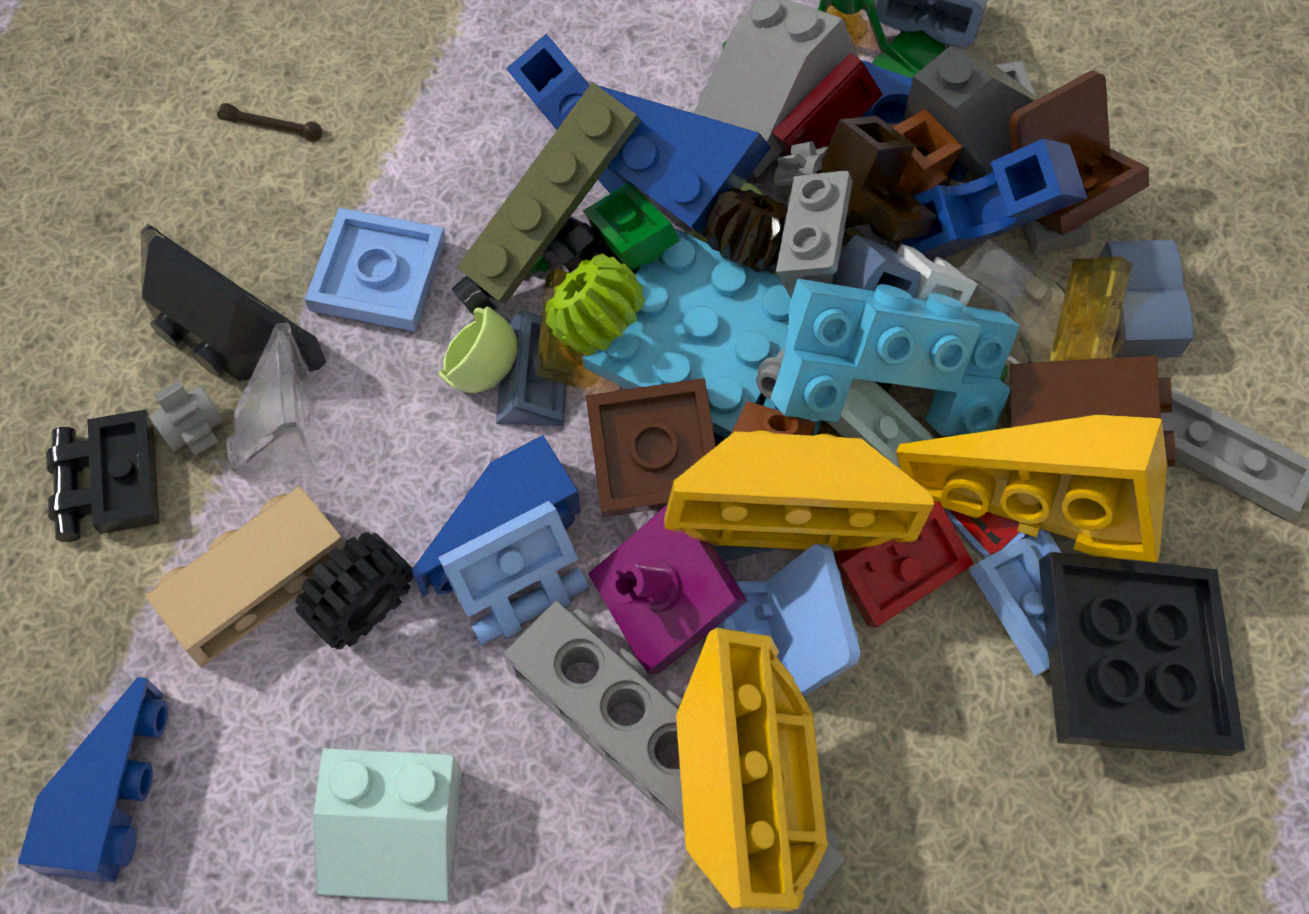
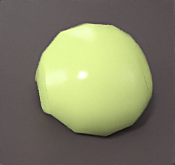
(480, 353)

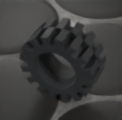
(354, 590)

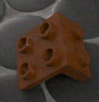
(1079, 117)

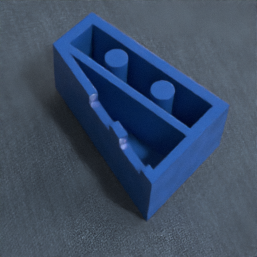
(685, 157)

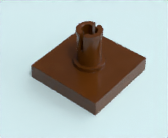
(646, 442)

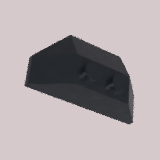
(210, 311)

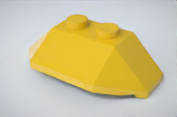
(796, 494)
(750, 774)

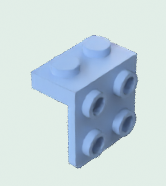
(805, 616)

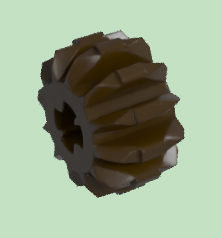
(747, 228)

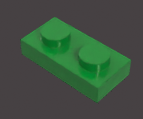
(631, 226)

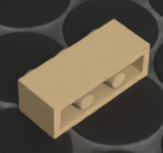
(245, 575)

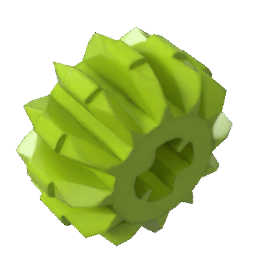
(594, 304)

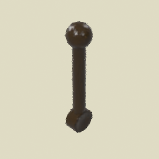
(311, 130)

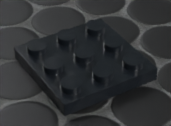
(1139, 655)

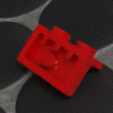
(898, 574)

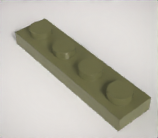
(549, 193)

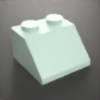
(385, 824)

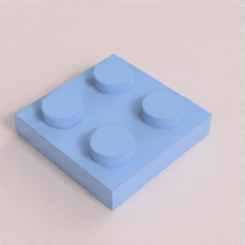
(376, 269)

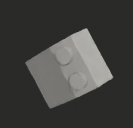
(772, 66)

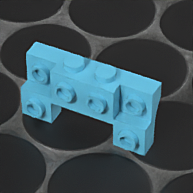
(897, 340)

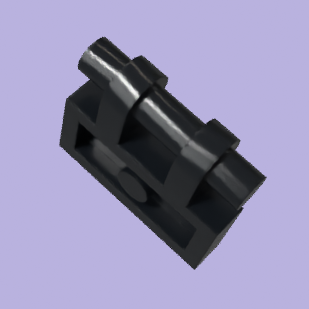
(121, 475)

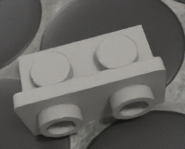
(814, 228)

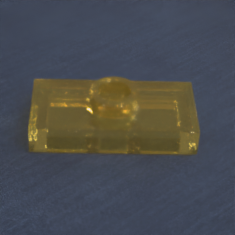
(1091, 309)

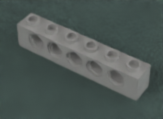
(566, 638)

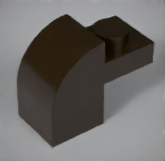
(876, 160)

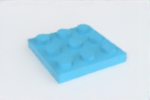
(699, 323)

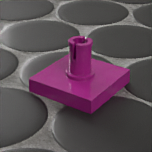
(665, 592)

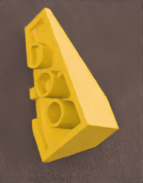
(1071, 477)

